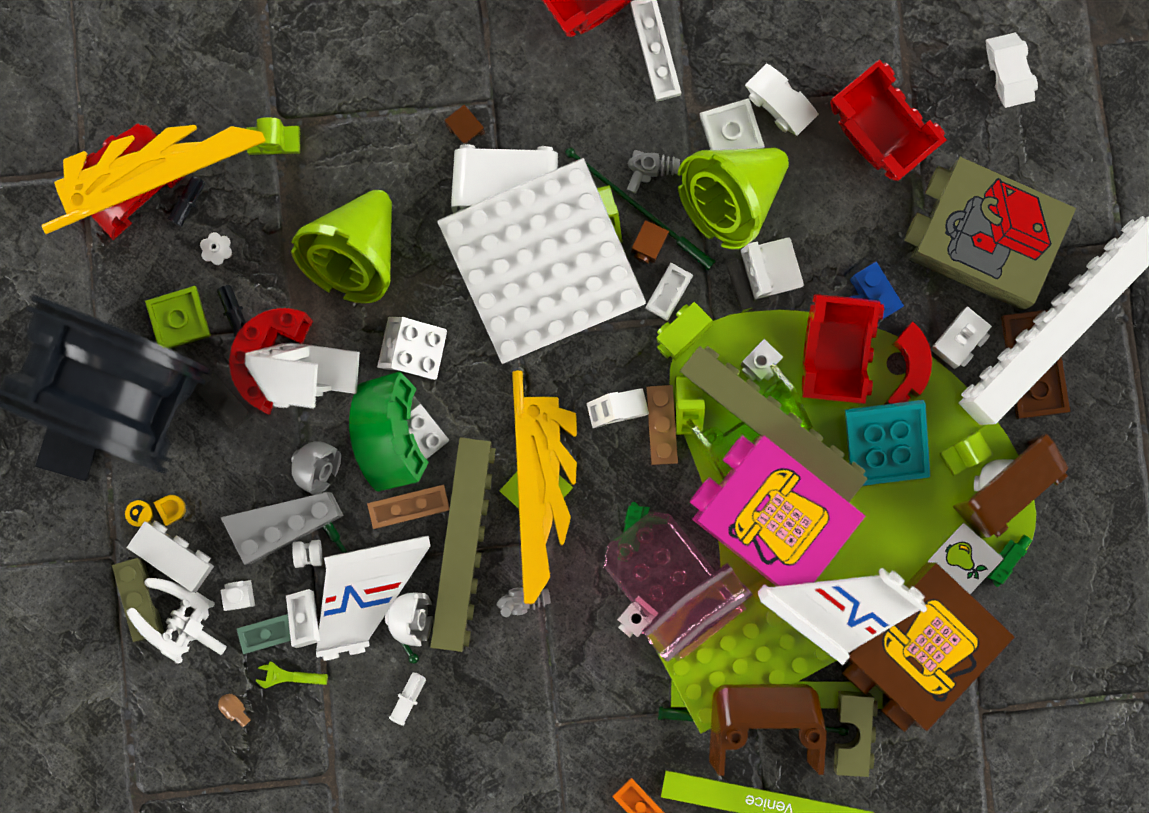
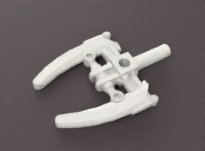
(188, 627)

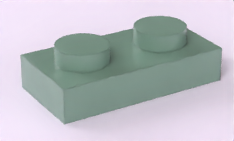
(264, 634)

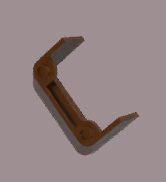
(1014, 488)
(766, 707)

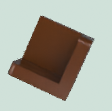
(464, 124)

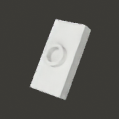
(669, 291)

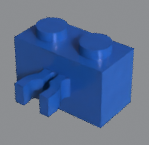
(874, 285)

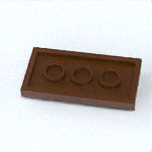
(1049, 393)

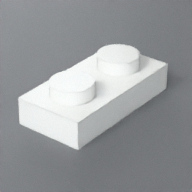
(302, 618)

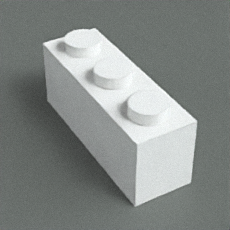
(171, 555)

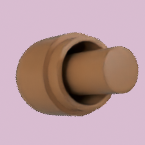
(233, 709)

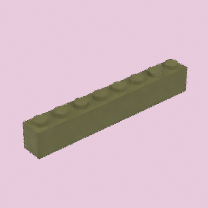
(768, 420)
(461, 545)

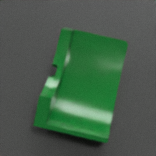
(381, 432)

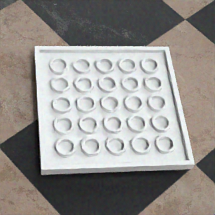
(542, 261)

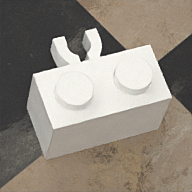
(961, 338)

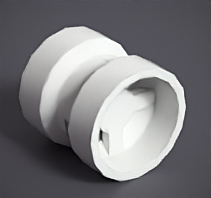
(303, 556)

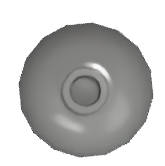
(313, 466)

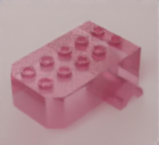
(675, 585)

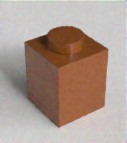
(649, 242)

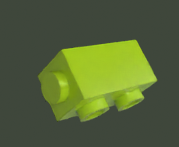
(683, 331)

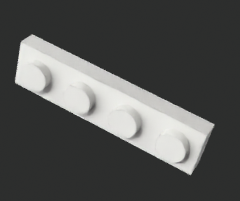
(655, 49)

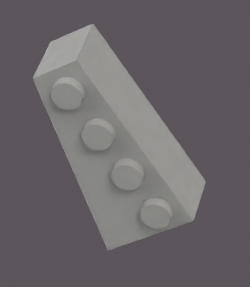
(276, 526)

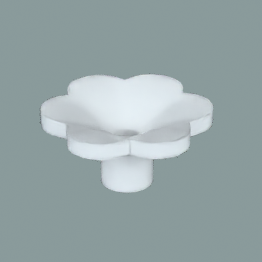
(221, 251)

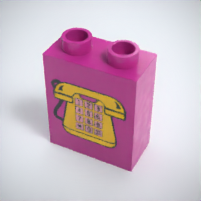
(775, 513)

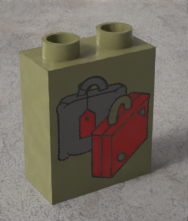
(989, 232)

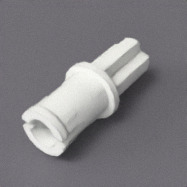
(407, 698)

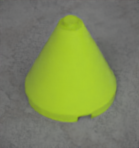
(731, 191)
(349, 248)

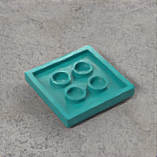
(889, 441)

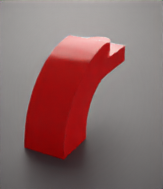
(918, 363)

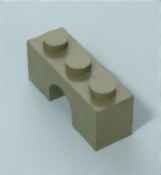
(135, 594)
(855, 757)

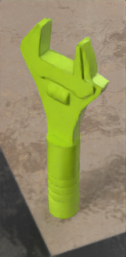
(276, 675)

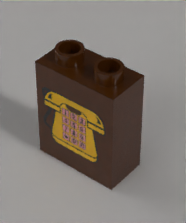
(931, 654)

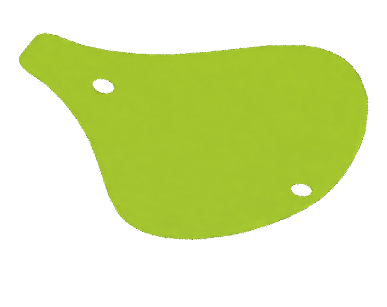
(902, 518)

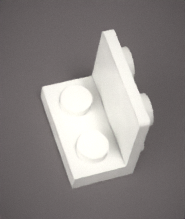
(771, 267)
(412, 347)
(425, 430)

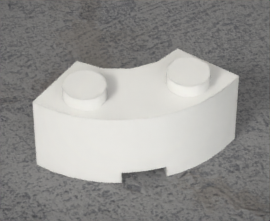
(1013, 77)
(787, 106)

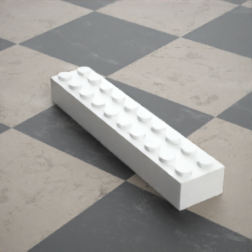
(1060, 326)

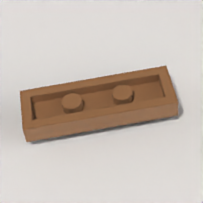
(662, 425)
(408, 507)

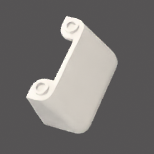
(488, 172)

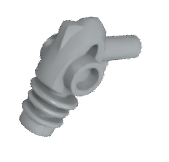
(647, 166)
(514, 602)

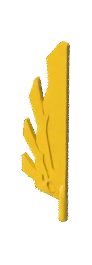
(133, 174)
(538, 471)

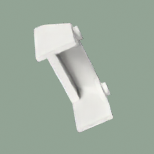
(301, 372)

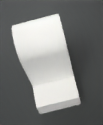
(617, 407)

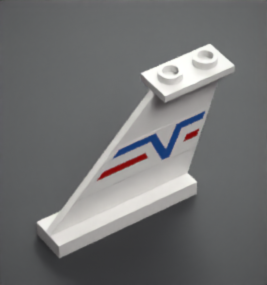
(361, 590)
(845, 611)

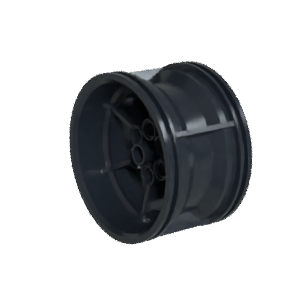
(100, 384)

